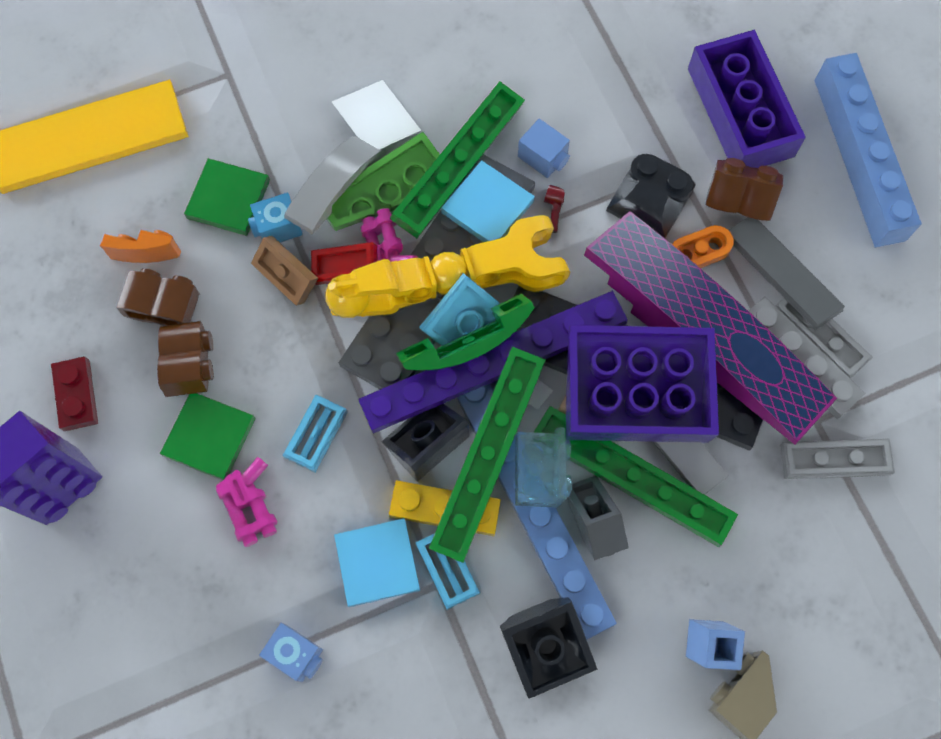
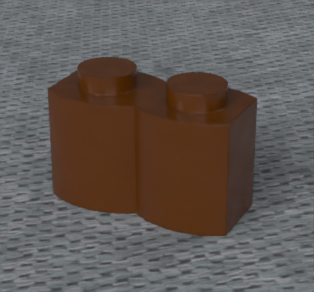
(744, 189)
(157, 299)
(183, 359)

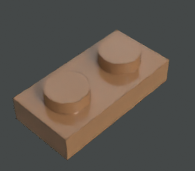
(284, 270)

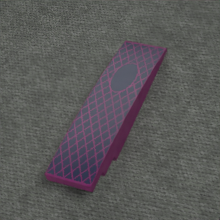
(677, 293)

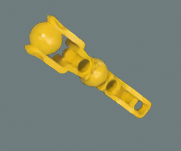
(393, 285)

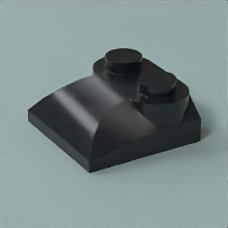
(653, 193)
(547, 645)

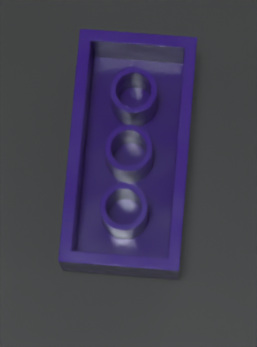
(745, 100)
(41, 470)

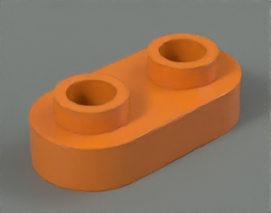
(697, 245)

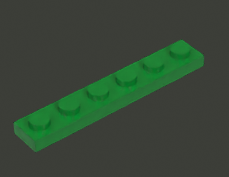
(457, 160)
(487, 455)
(646, 483)

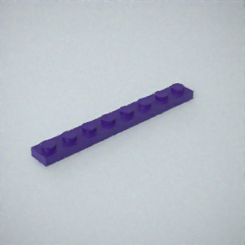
(439, 386)

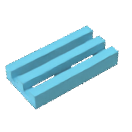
(327, 439)
(460, 595)

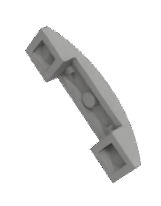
(329, 181)

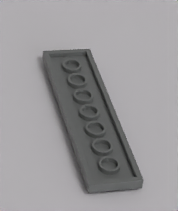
(375, 346)

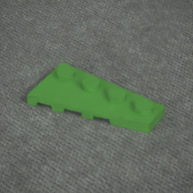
(384, 183)

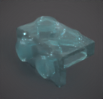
(542, 469)

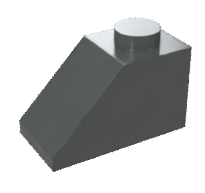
(597, 518)

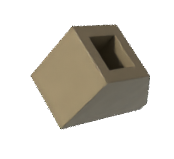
(749, 699)

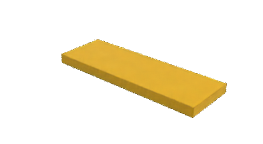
(89, 135)

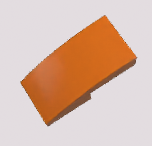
(146, 249)

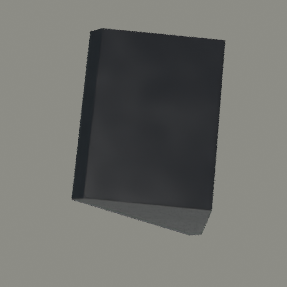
(427, 439)

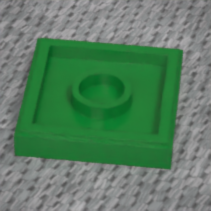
(225, 196)
(208, 436)

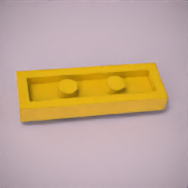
(427, 505)

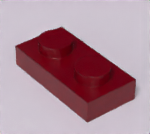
(74, 393)

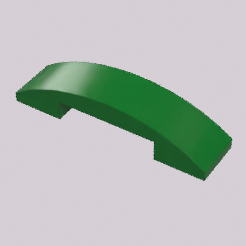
(508, 319)

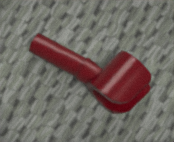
(555, 197)

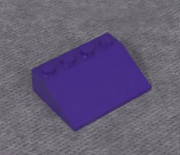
(641, 384)

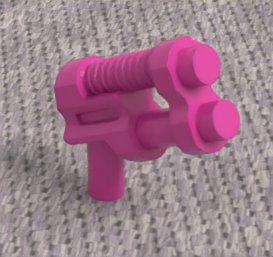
(392, 245)
(239, 493)

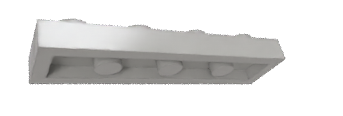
(810, 355)

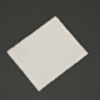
(376, 115)

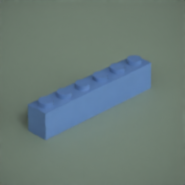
(867, 151)

